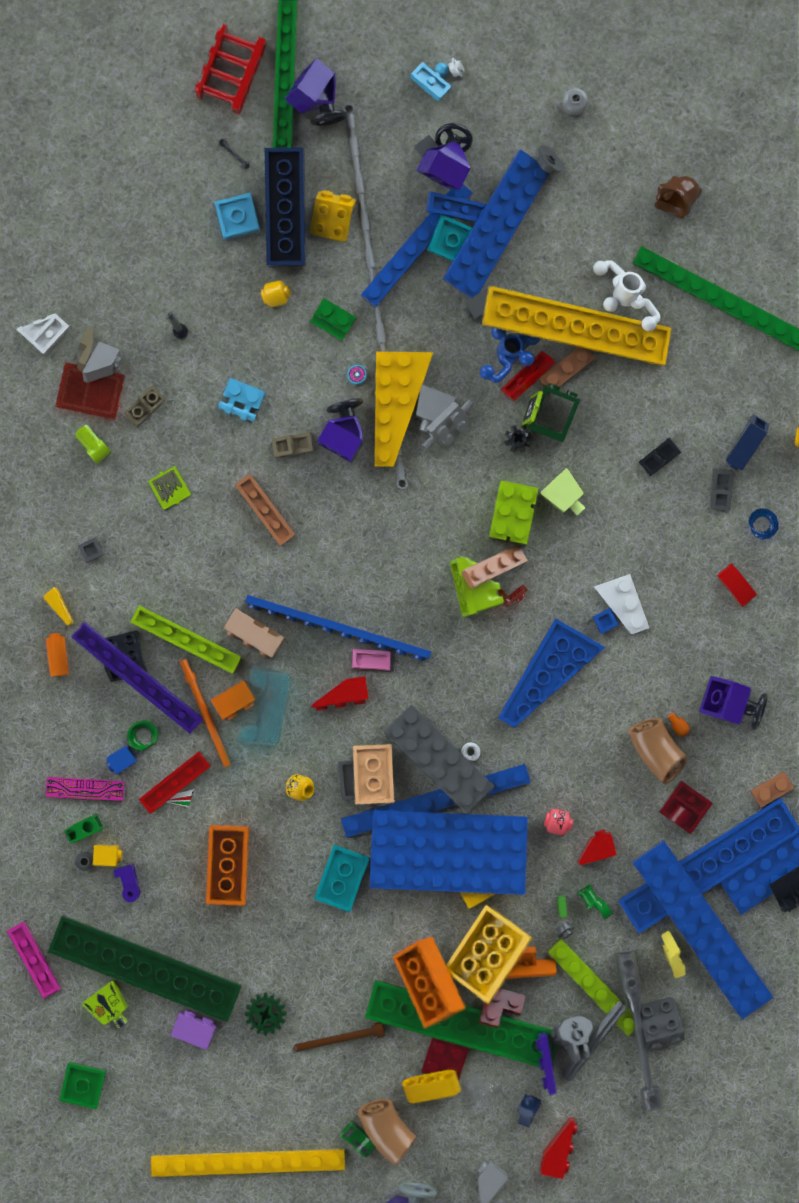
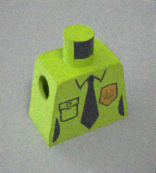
(107, 1005)

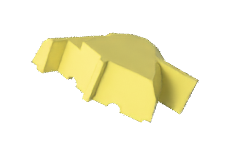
(672, 954)

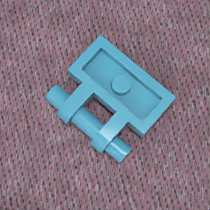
(244, 394)

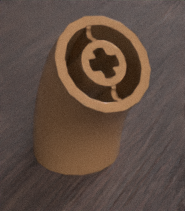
(657, 749)
(386, 1129)

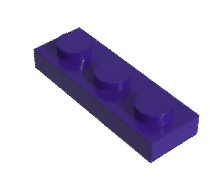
(545, 1063)

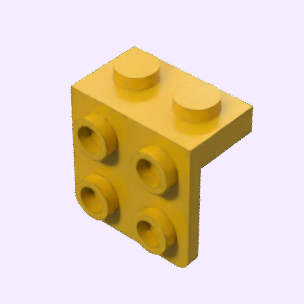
(332, 215)

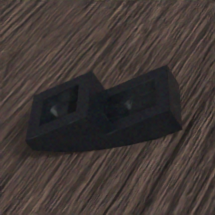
(660, 456)

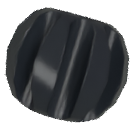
(517, 444)

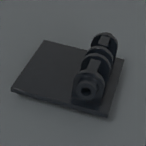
(787, 890)

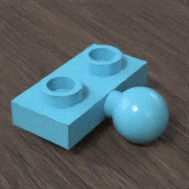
(432, 80)

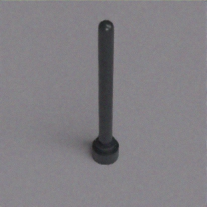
(180, 330)

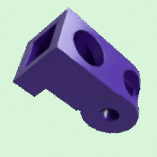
(129, 881)

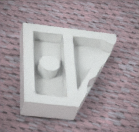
(45, 332)

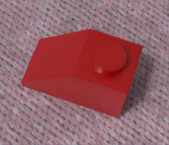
(598, 848)

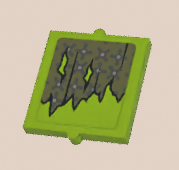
(169, 488)

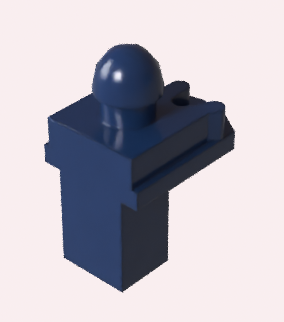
(528, 1109)

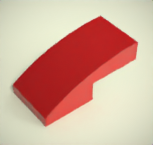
(736, 584)

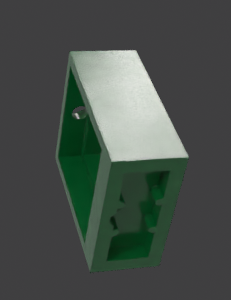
(554, 389)

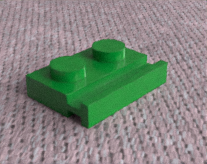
(332, 319)

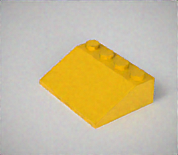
(488, 953)

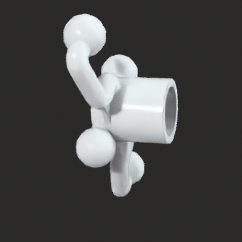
(627, 292)

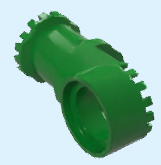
(592, 900)

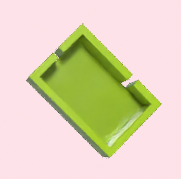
(513, 512)

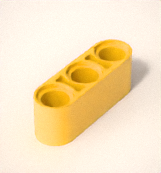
(431, 1086)

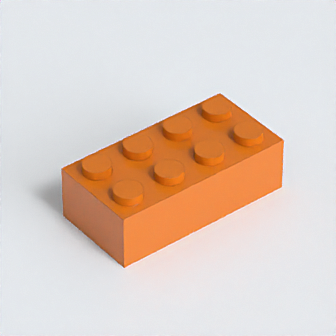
(227, 864)
(428, 982)

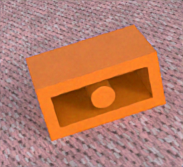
(233, 700)

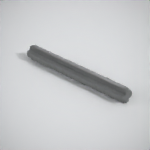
(596, 1038)

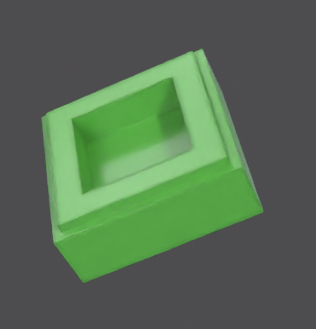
(561, 905)

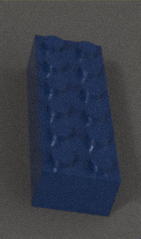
(285, 206)

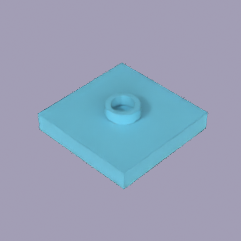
(237, 216)

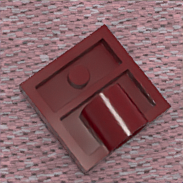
(685, 807)

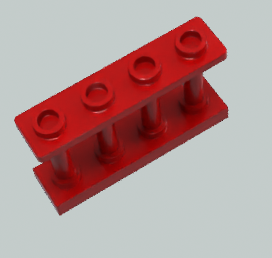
(243, 83)

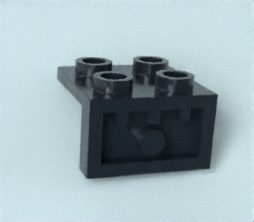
(130, 645)

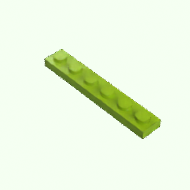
(185, 639)
(590, 983)

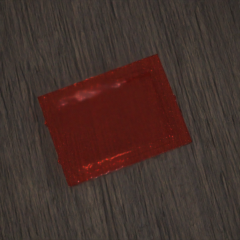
(93, 398)

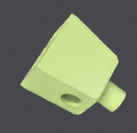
(564, 493)

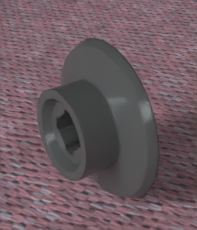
(549, 160)

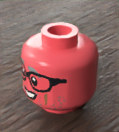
(558, 822)

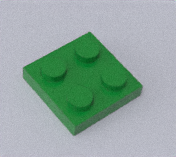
(82, 1085)

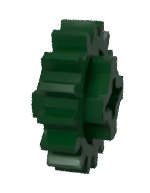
(274, 1017)

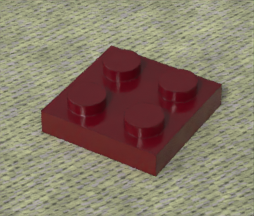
(444, 1056)

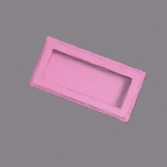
(371, 659)

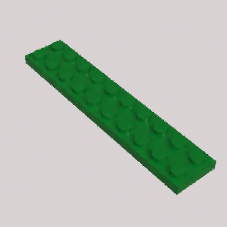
(511, 1039)

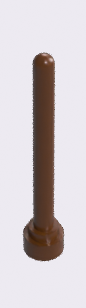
(376, 1030)

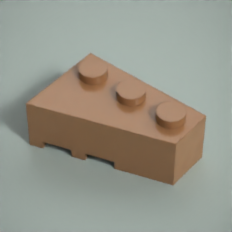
(254, 634)

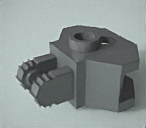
(573, 1034)

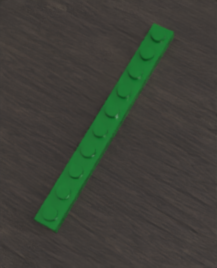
(284, 73)
(717, 297)

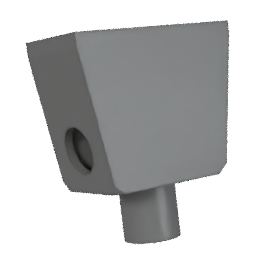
(431, 405)

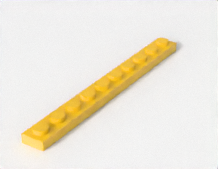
(247, 1162)

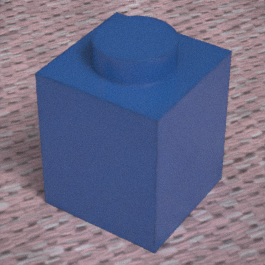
(121, 760)

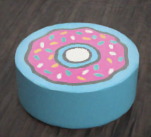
(357, 374)

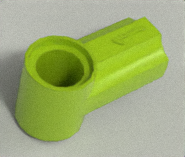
(95, 447)

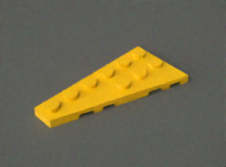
(397, 390)

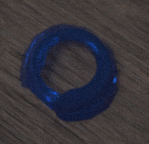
(774, 524)

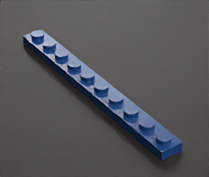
(329, 626)
(434, 800)

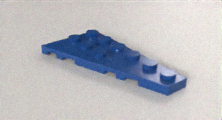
(553, 664)

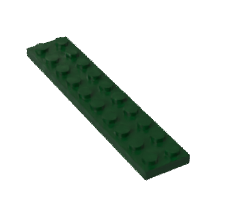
(144, 968)

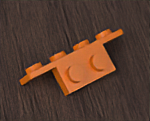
(530, 967)

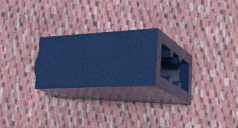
(747, 442)

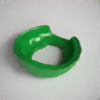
(131, 735)

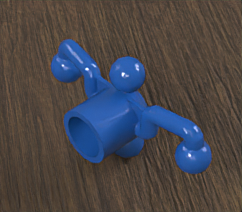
(506, 358)

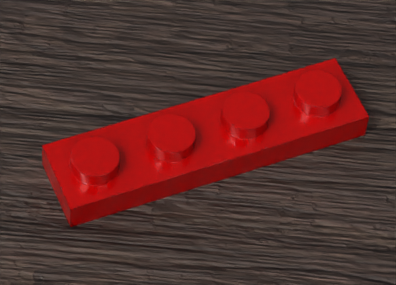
(174, 782)

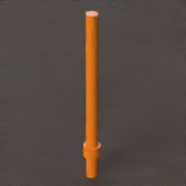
(191, 679)

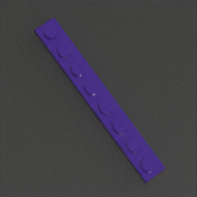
(136, 677)

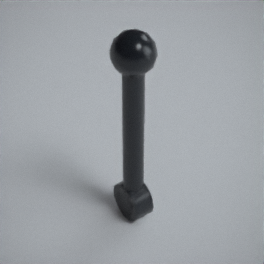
(245, 164)

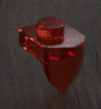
(517, 595)

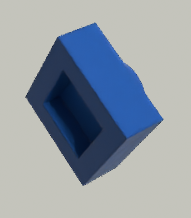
(605, 621)

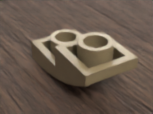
(144, 406)

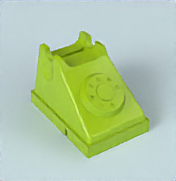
(475, 599)

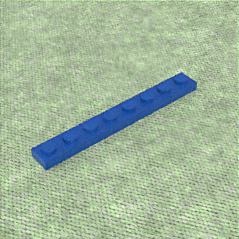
(407, 254)

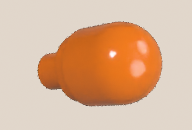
(679, 725)

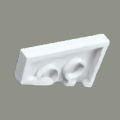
(624, 602)

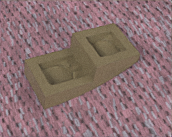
(86, 346)
(293, 444)

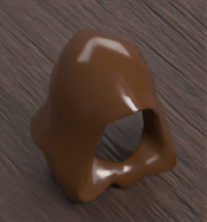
(677, 196)

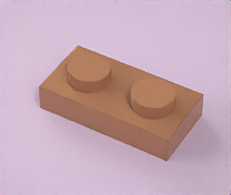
(772, 789)

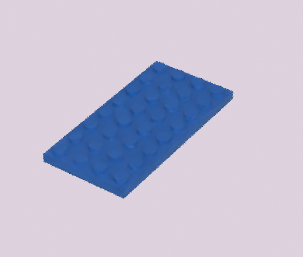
(448, 852)

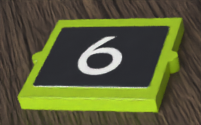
(532, 408)

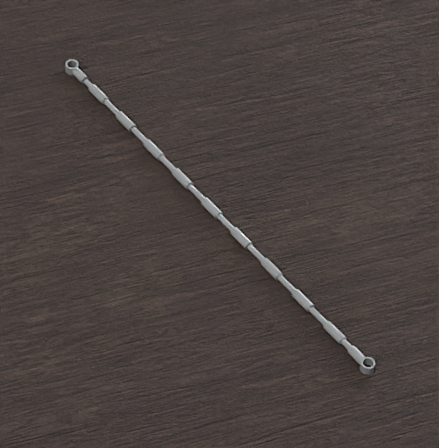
(369, 254)

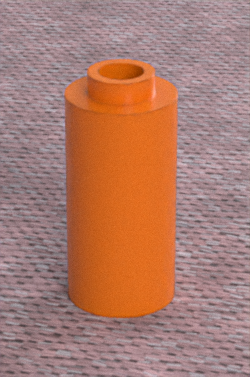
(57, 655)

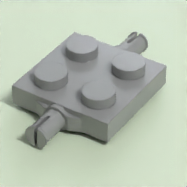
(448, 425)

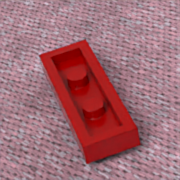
(528, 376)

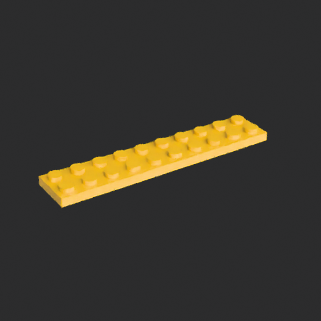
(575, 326)

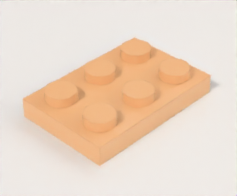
(373, 774)

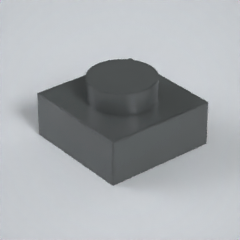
(91, 550)

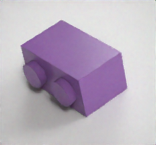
(194, 1029)

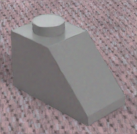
(102, 362)
(490, 1180)

